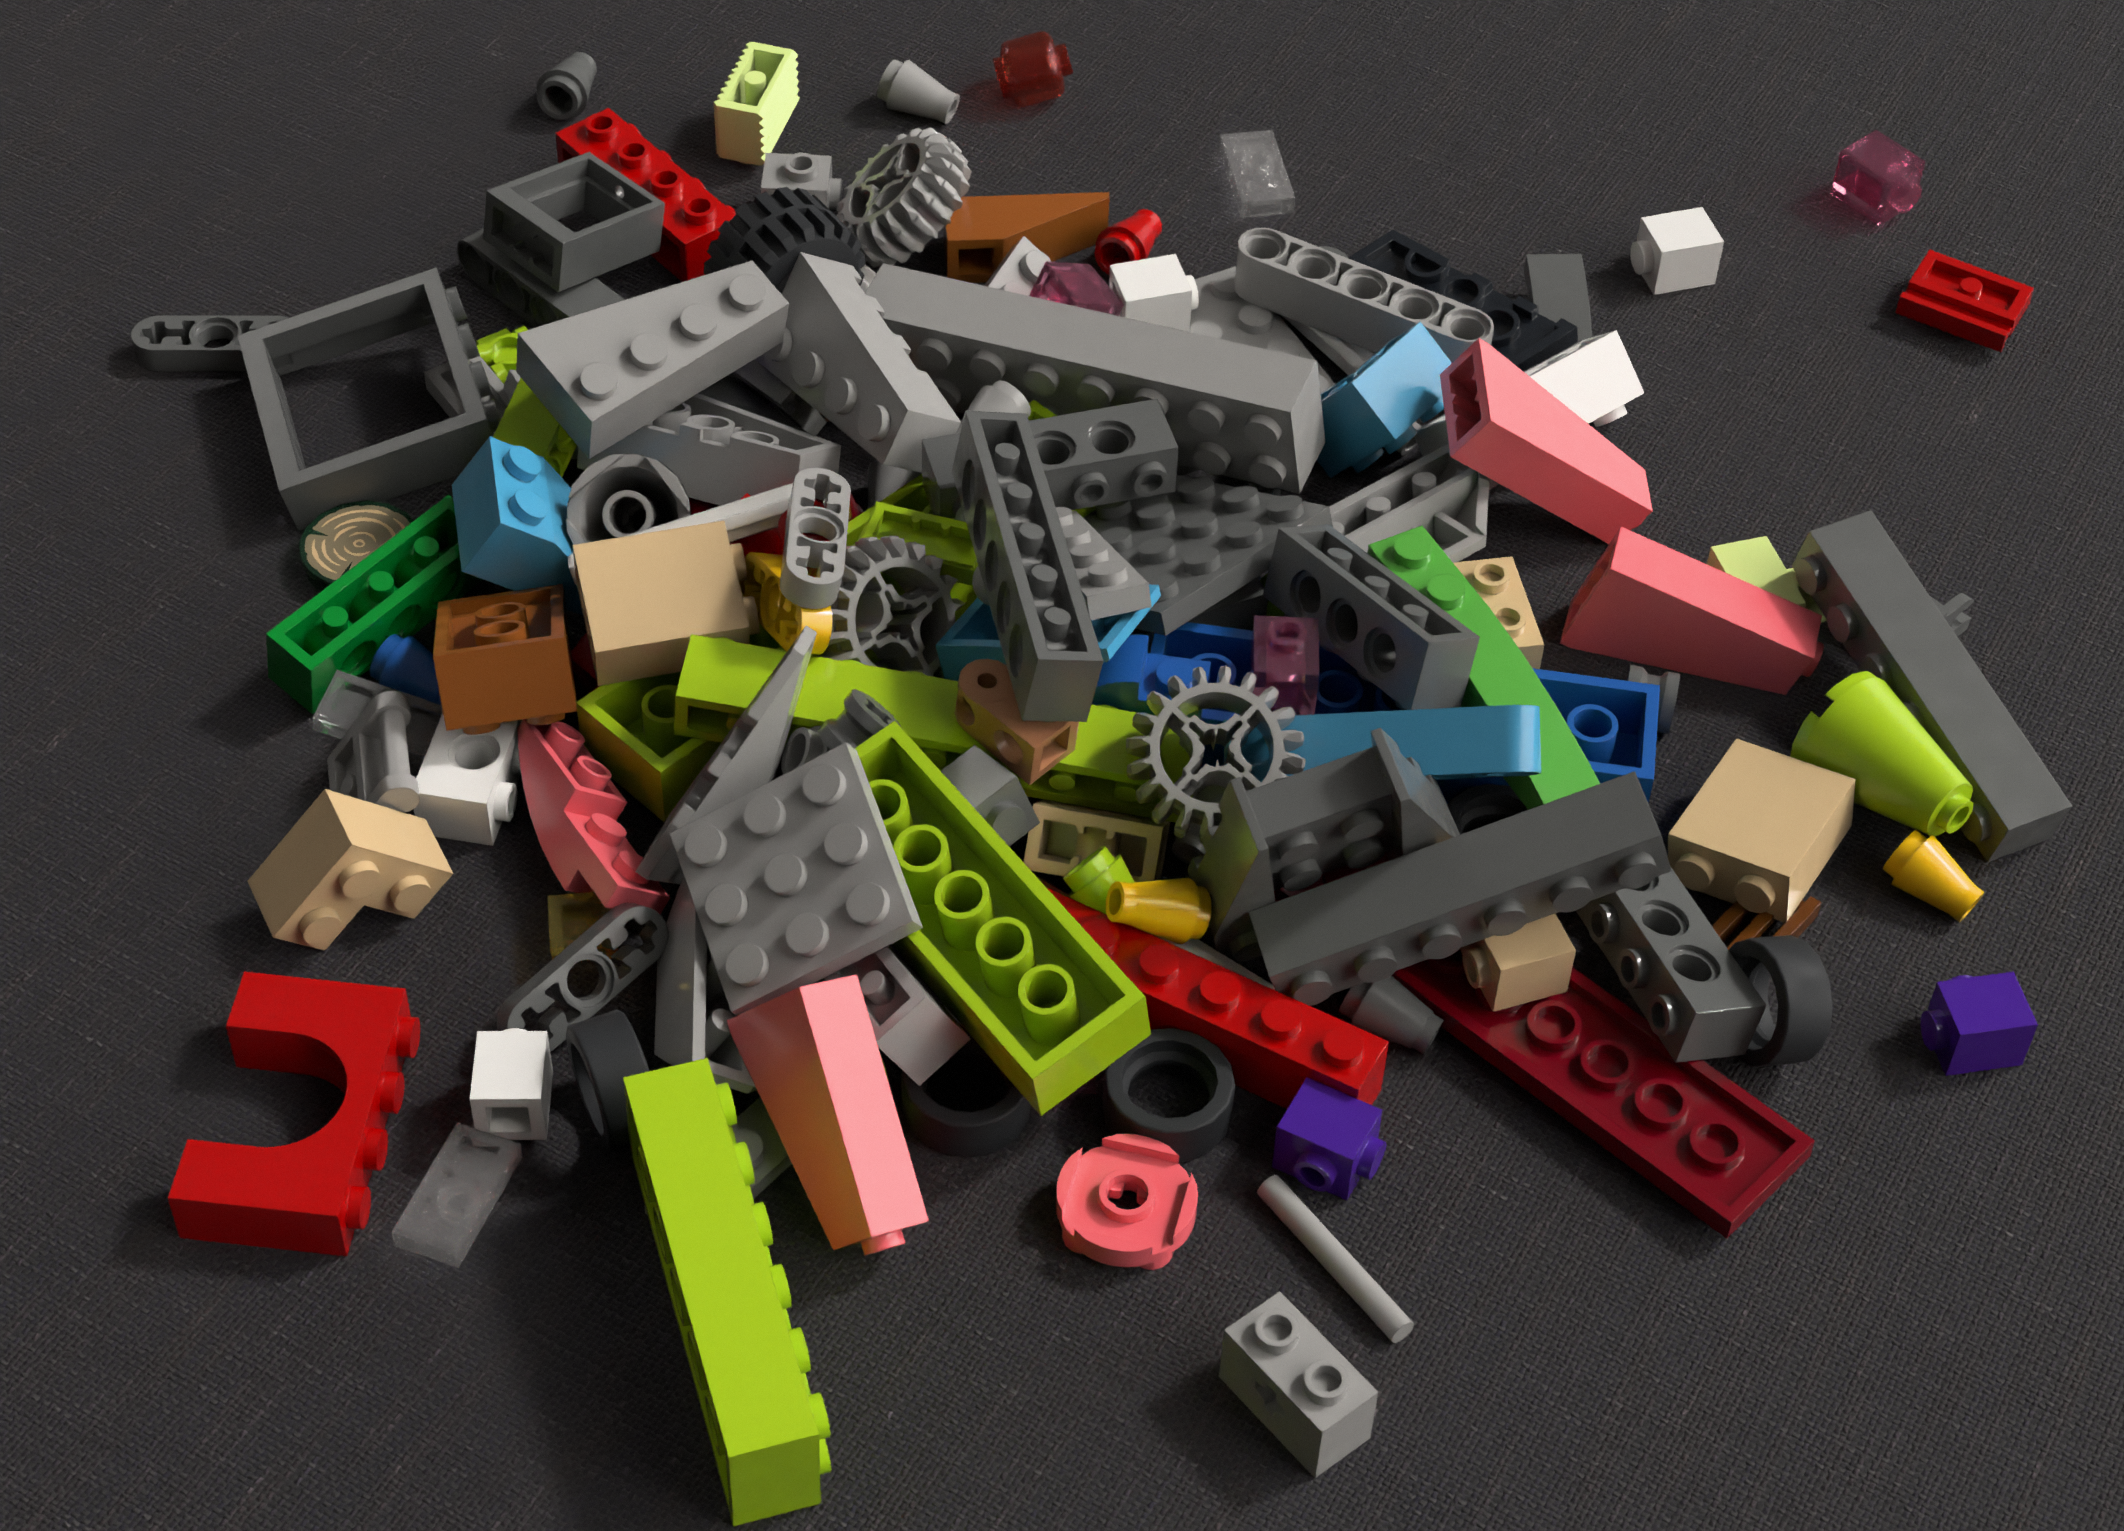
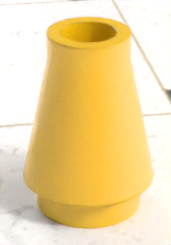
(1932, 875)
(1164, 908)

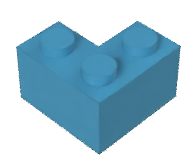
(1382, 401)

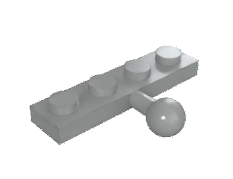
(1105, 577)

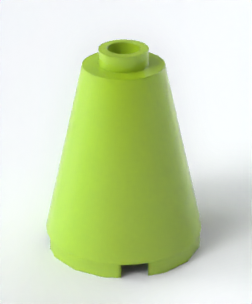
(1888, 753)

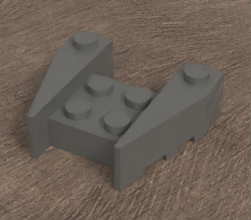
(1309, 826)

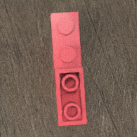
(577, 816)

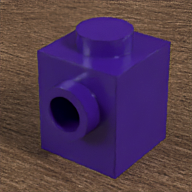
(1978, 1023)
(1328, 1139)

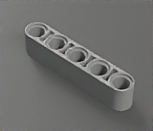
(1348, 296)

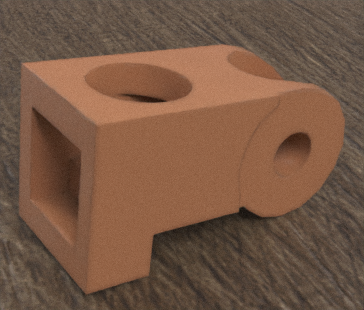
(991, 716)

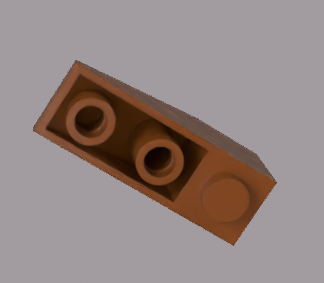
(991, 225)

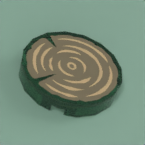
(346, 537)

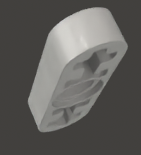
(805, 552)

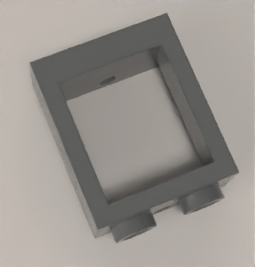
(525, 225)

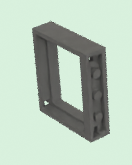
(394, 464)

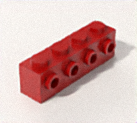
(690, 210)

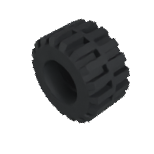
(777, 230)

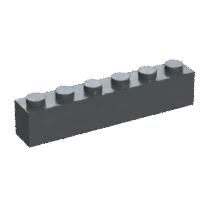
(1904, 639)
(1461, 891)

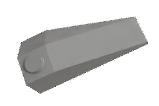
(741, 762)

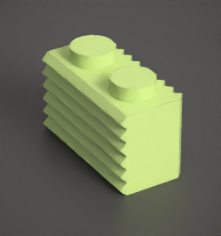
(756, 103)

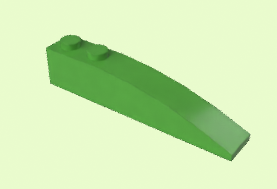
(1499, 668)

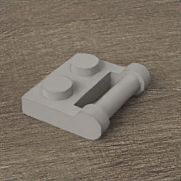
(374, 756)

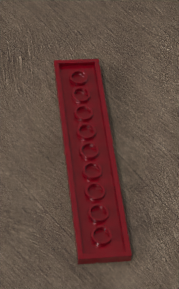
(1619, 1085)

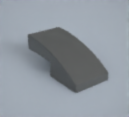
(1559, 289)

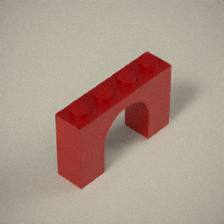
(317, 1188)

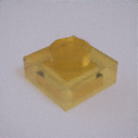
(570, 917)

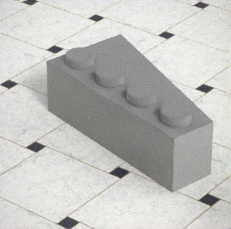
(649, 353)
(854, 367)
(724, 450)

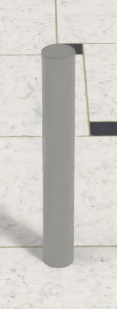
(1335, 1259)

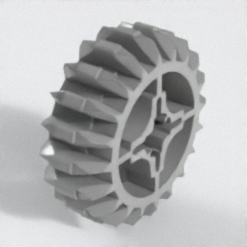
(905, 195)
(878, 618)
(1196, 734)

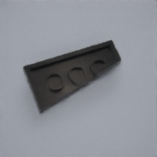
(1518, 327)

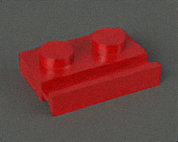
(1964, 300)

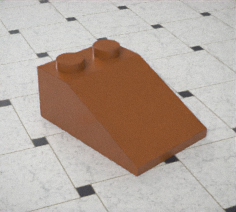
(504, 659)

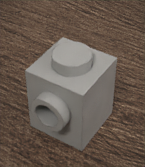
(802, 172)

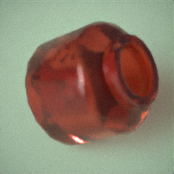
(1032, 68)

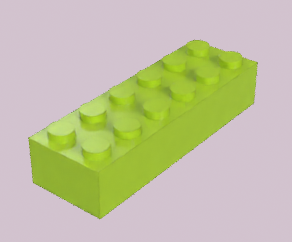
(996, 937)
(727, 1292)

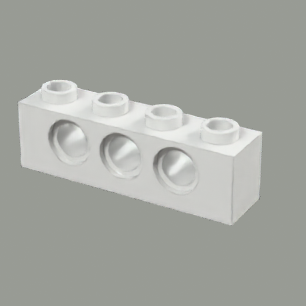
(469, 782)

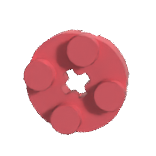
(1118, 1235)

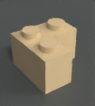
(346, 858)

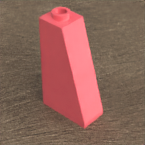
(1538, 446)
(1690, 618)
(833, 1110)

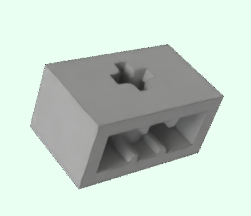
(1297, 1384)

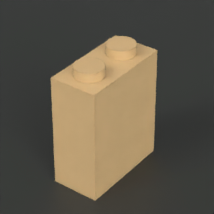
(655, 591)
(1761, 829)

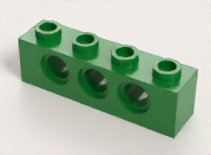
(379, 597)

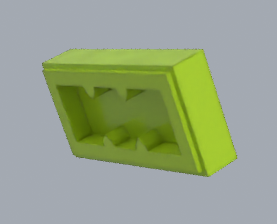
(940, 535)

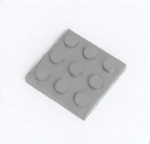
(795, 880)

